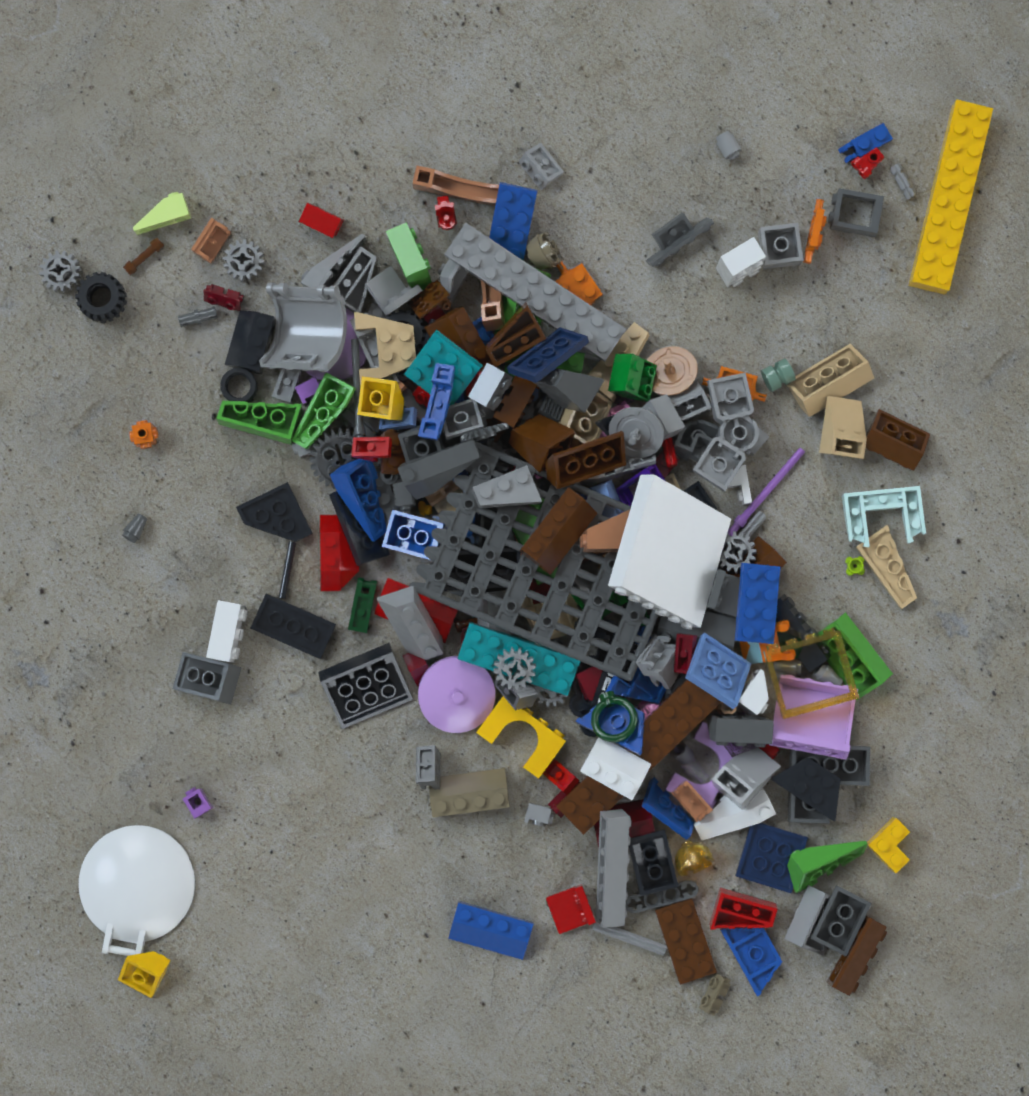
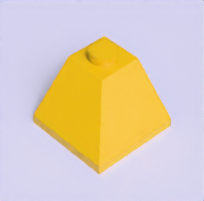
(144, 972)

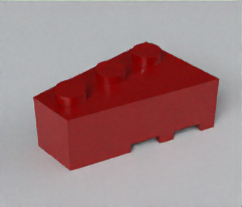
(741, 910)

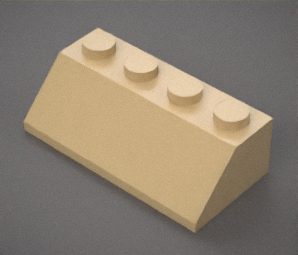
(833, 377)

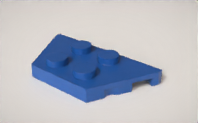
(615, 721)
(754, 954)

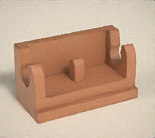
(211, 240)
(691, 801)

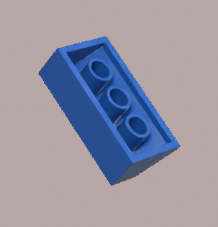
(491, 930)

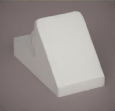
(741, 481)

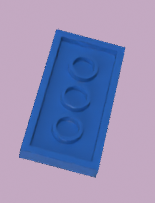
(513, 217)
(757, 603)

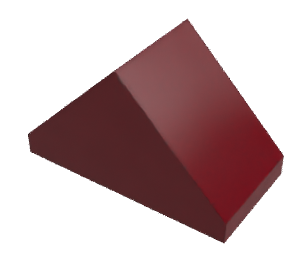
(416, 666)
(588, 681)

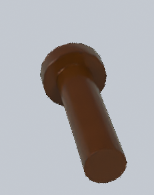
(459, 625)

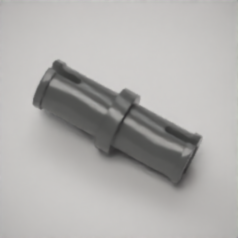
(197, 316)

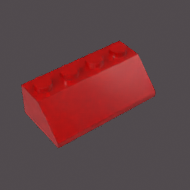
(441, 614)

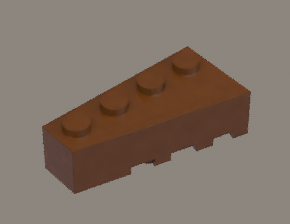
(515, 400)

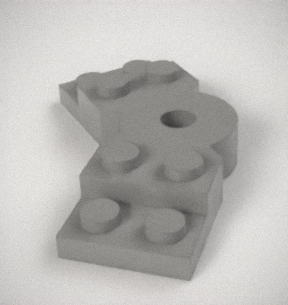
(732, 409)

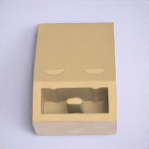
(843, 428)

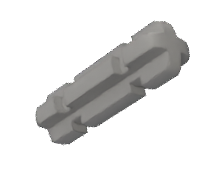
(903, 181)

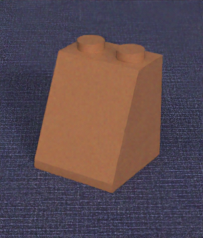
(605, 535)

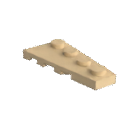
(630, 343)
(888, 566)

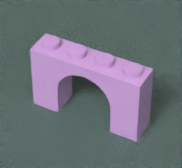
(706, 790)

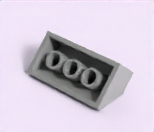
(412, 623)

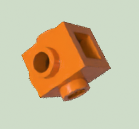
(150, 435)

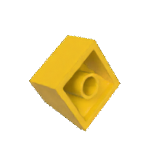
(380, 399)

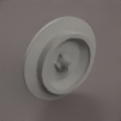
(641, 431)

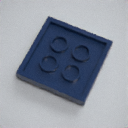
(767, 856)

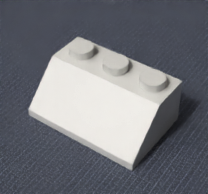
(754, 694)
(615, 768)

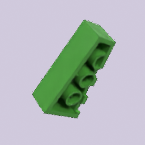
(262, 419)

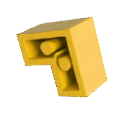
(885, 844)

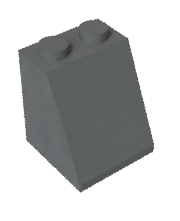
(570, 389)

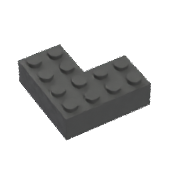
(850, 771)

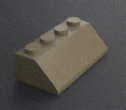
(470, 793)

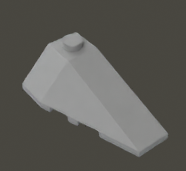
(331, 267)

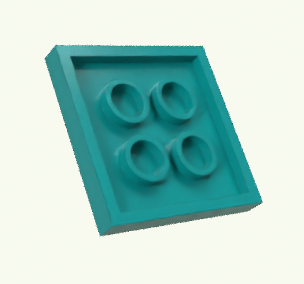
(443, 351)

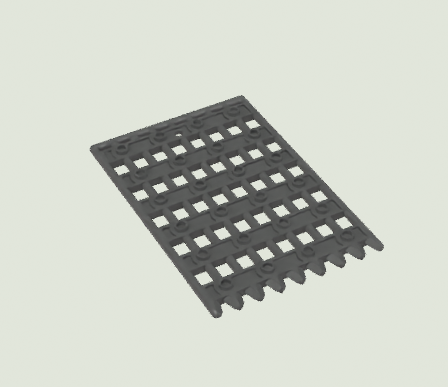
(525, 570)

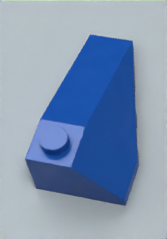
(358, 489)

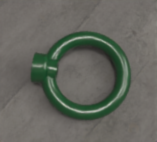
(608, 700)

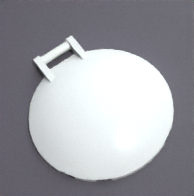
(136, 886)

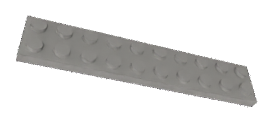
(526, 284)

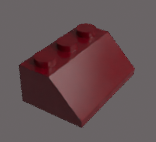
(640, 819)

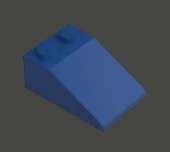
(410, 534)

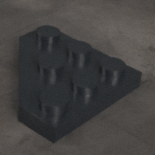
(276, 514)

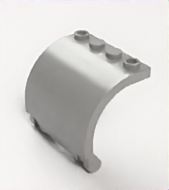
(308, 327)

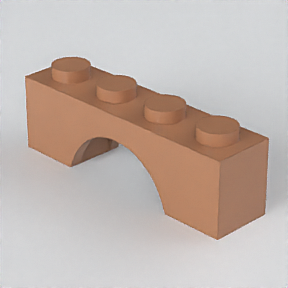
(492, 308)

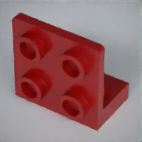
(570, 909)

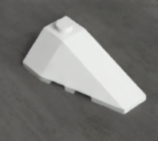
(729, 817)

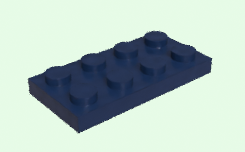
(548, 355)

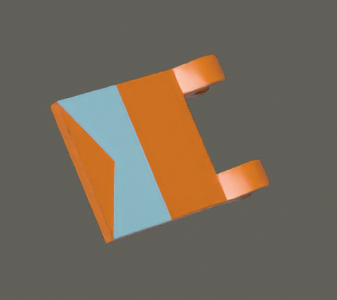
(754, 651)

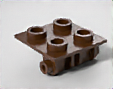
(428, 299)

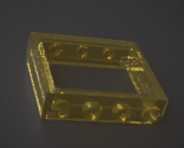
(810, 639)

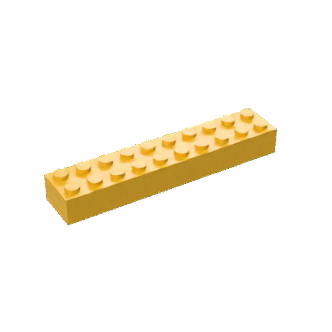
(950, 197)

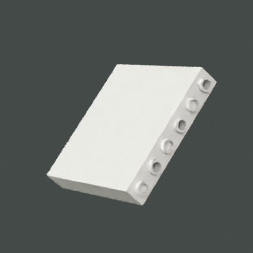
(669, 552)

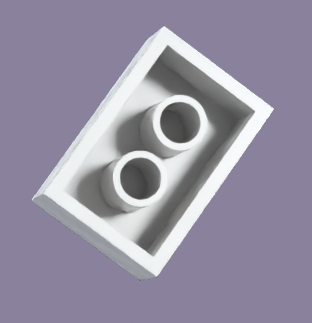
(741, 262)
(226, 631)

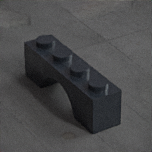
(812, 654)

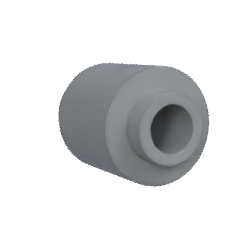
(728, 145)

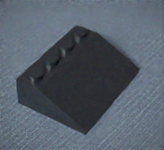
(365, 685)

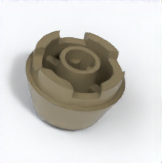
(543, 252)

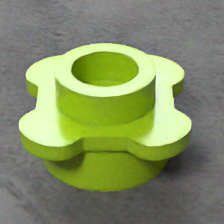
(859, 562)

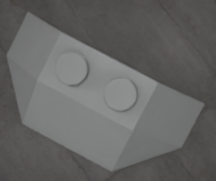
(452, 278)

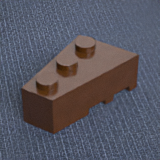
(515, 336)

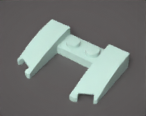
(906, 498)

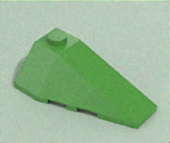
(324, 408)

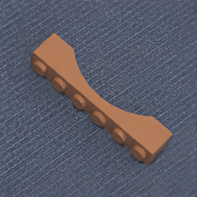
(440, 183)

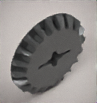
(484, 433)

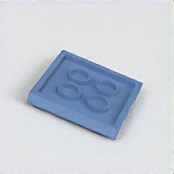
(718, 670)

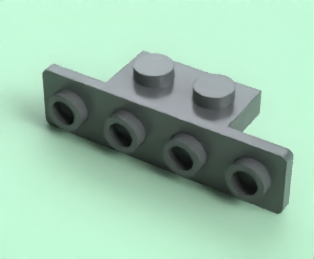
(675, 235)

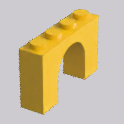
(548, 741)

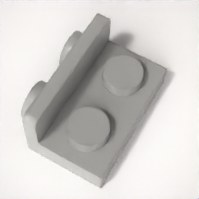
(540, 166)

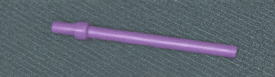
(740, 521)

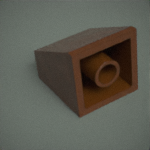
(540, 439)

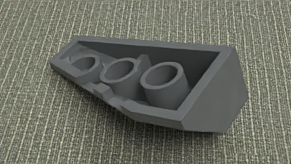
(431, 472)

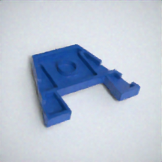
(640, 687)

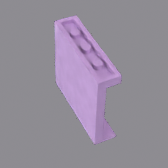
(818, 731)

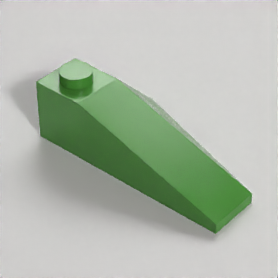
(814, 862)

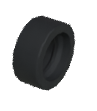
(235, 372)

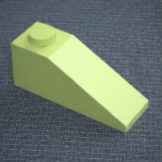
(165, 213)

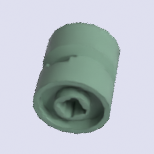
(777, 375)

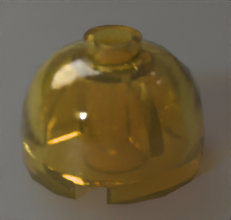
(692, 857)

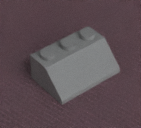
(806, 920)

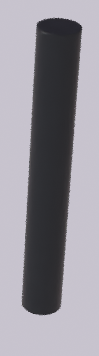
(287, 570)

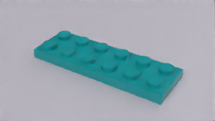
(552, 670)

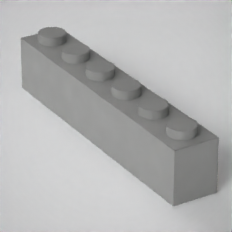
(612, 868)

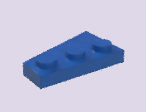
(663, 808)

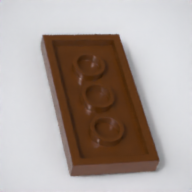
(685, 941)

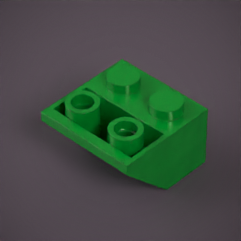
(632, 377)

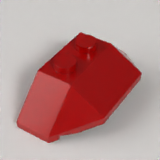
(336, 558)

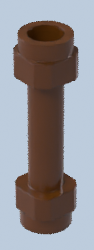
(156, 245)

